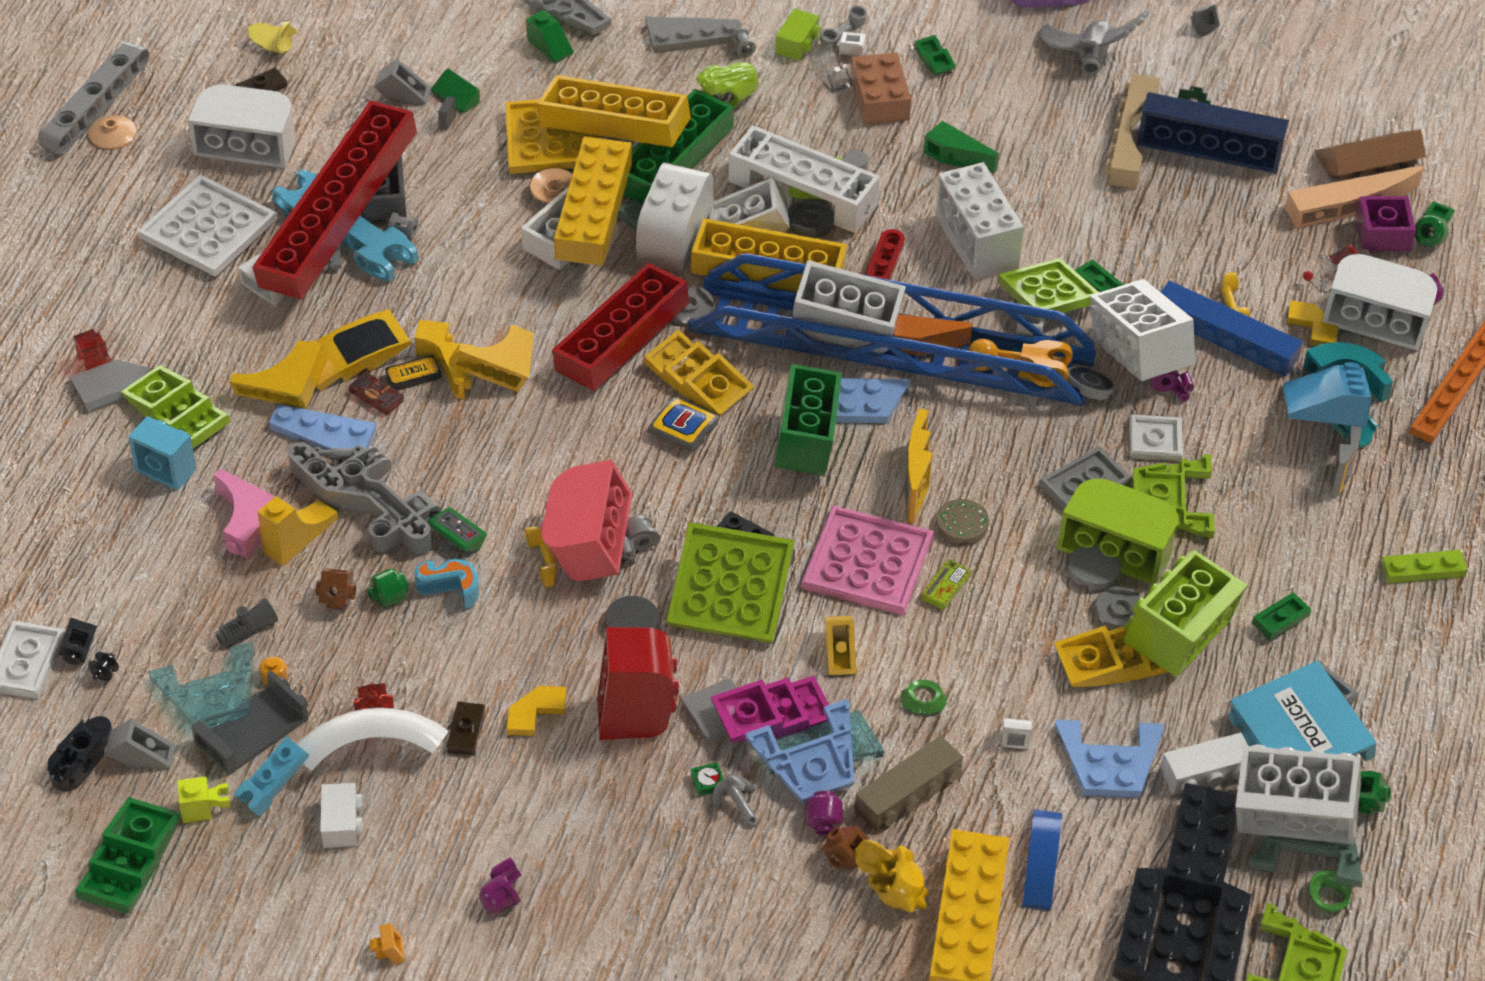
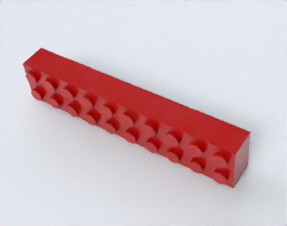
(334, 200)

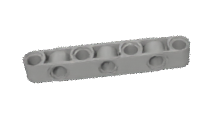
(93, 98)

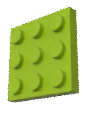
(1048, 286)

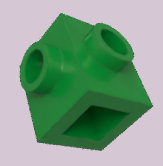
(1373, 792)

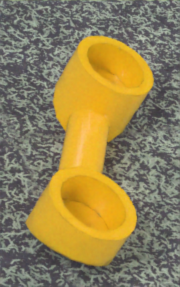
(1230, 285)
(549, 572)

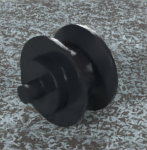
(103, 666)

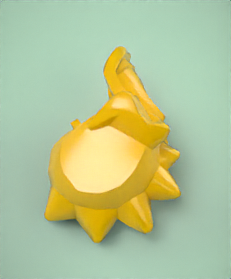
(893, 875)

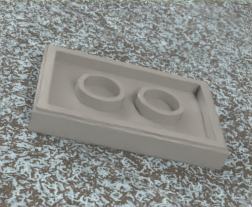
(1095, 464)

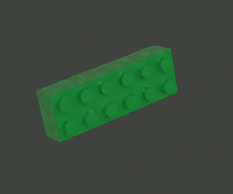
(708, 125)

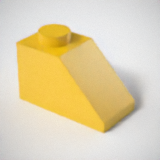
(839, 645)

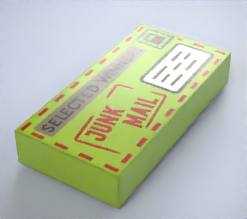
(946, 584)

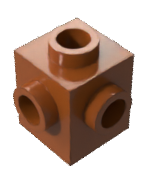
(338, 579)
(842, 845)

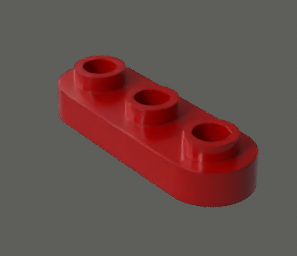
(886, 254)

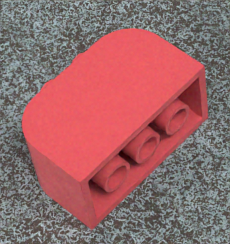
(587, 520)

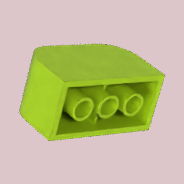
(1123, 525)

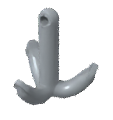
(734, 785)

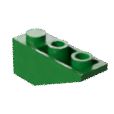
(957, 148)

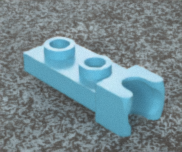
(271, 776)

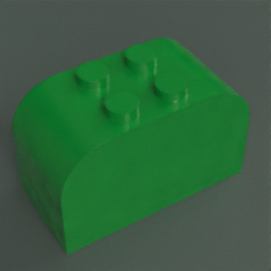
(807, 420)

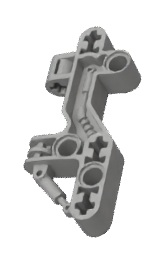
(357, 488)

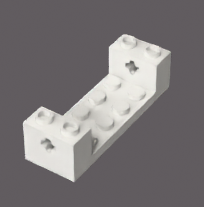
(845, 185)

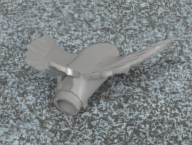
(1093, 42)

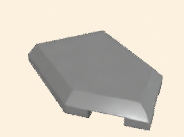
(104, 383)

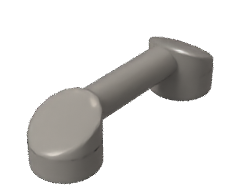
(856, 19)

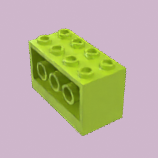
(1184, 612)

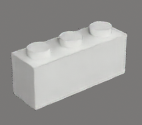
(1204, 763)

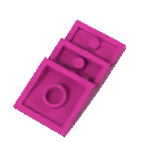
(780, 704)

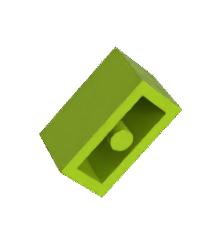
(797, 34)

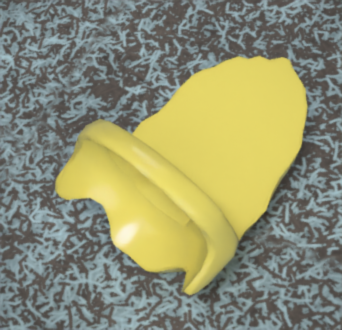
(272, 37)

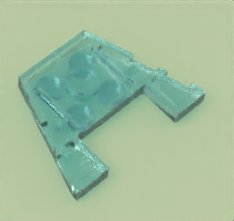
(214, 697)

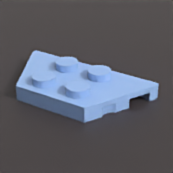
(869, 399)

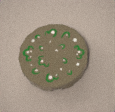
(962, 521)

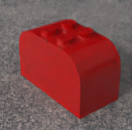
(636, 683)

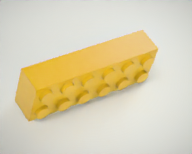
(614, 110)
(593, 201)
(722, 241)
(969, 907)

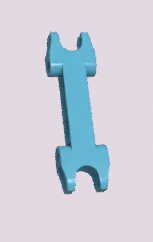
(371, 246)

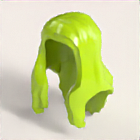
(738, 79)

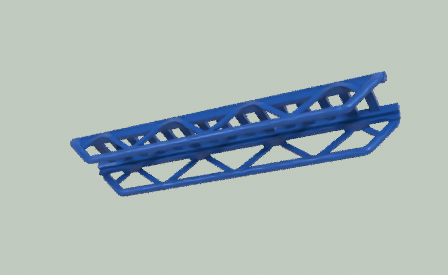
(757, 293)

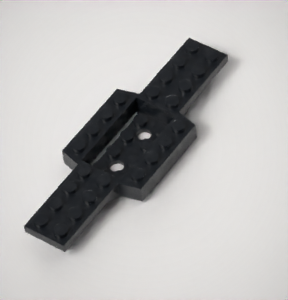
(1192, 886)

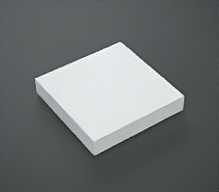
(1155, 438)

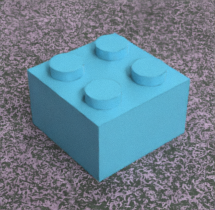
(162, 452)

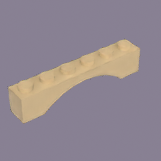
(1126, 159)

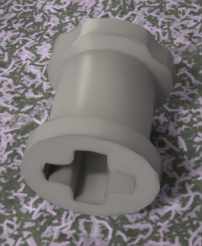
(742, 42)
(412, 224)

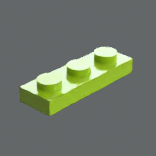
(1424, 566)

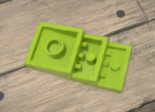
(175, 402)

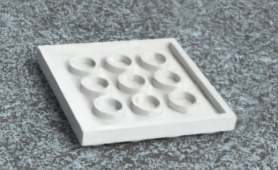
(207, 225)

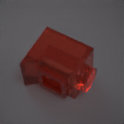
(91, 349)

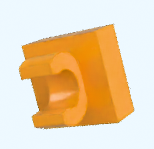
(388, 945)

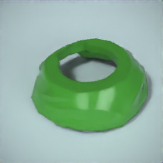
(1327, 879)

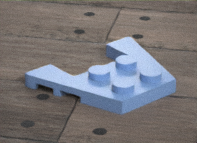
(814, 765)
(1110, 768)

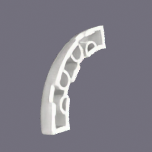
(369, 724)

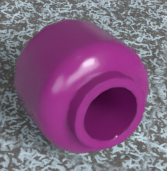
(824, 812)

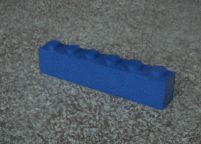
(1236, 331)

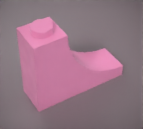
(243, 532)

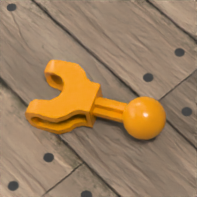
(1038, 353)

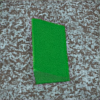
(455, 86)

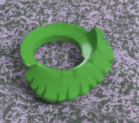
(911, 703)

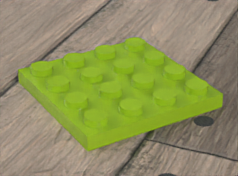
(730, 582)

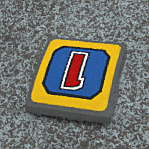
(683, 424)

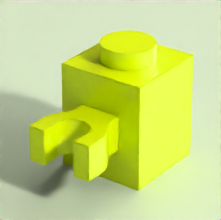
(197, 798)

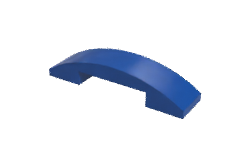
(1042, 860)

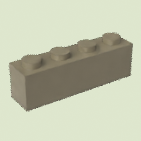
(908, 783)

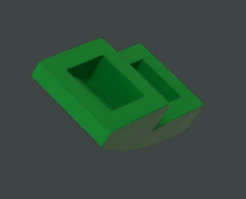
(933, 55)

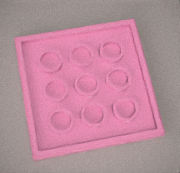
(867, 560)

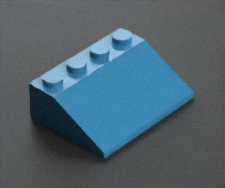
(1330, 396)

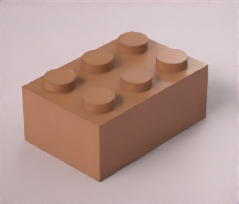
(880, 88)

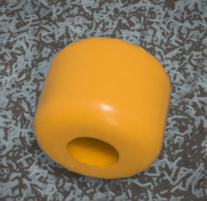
(272, 664)

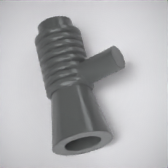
(246, 622)

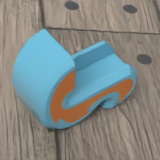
(448, 576)

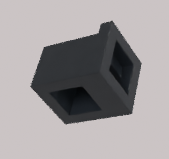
(77, 633)

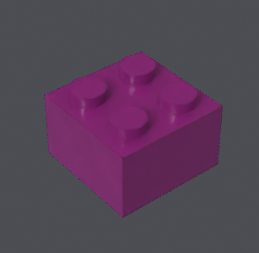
(1385, 223)

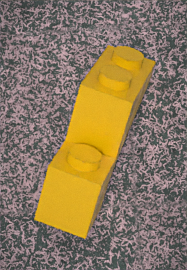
(436, 340)

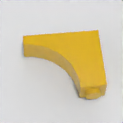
(501, 363)
(287, 382)
(290, 530)

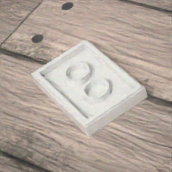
(28, 658)

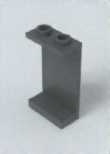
(271, 718)

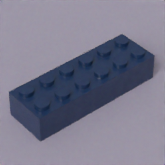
(1212, 132)

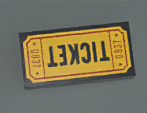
(413, 373)

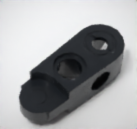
(79, 753)

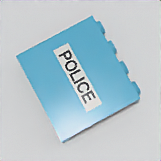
(1302, 713)

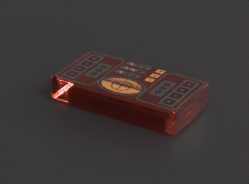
(376, 393)

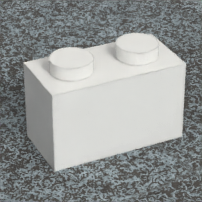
(340, 815)

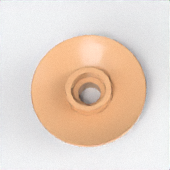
(112, 132)
(549, 184)

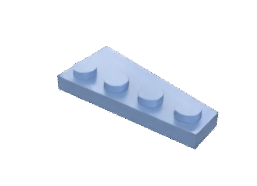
(321, 428)

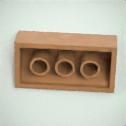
(1372, 153)

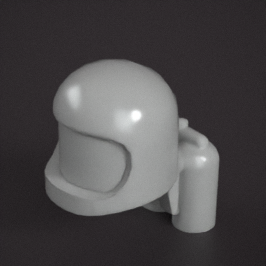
(639, 536)

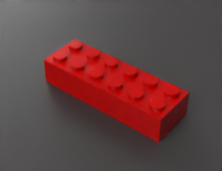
(620, 326)

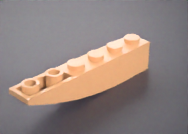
(1341, 198)

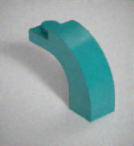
(1339, 353)

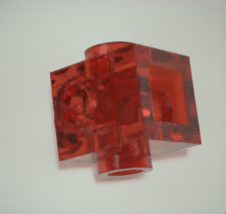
(373, 697)

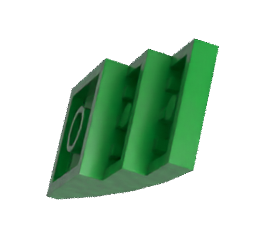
(128, 855)

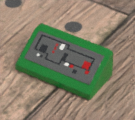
(458, 530)

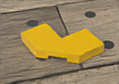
(1311, 316)
(541, 700)

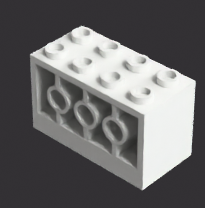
(979, 221)
(1142, 329)
(1298, 794)

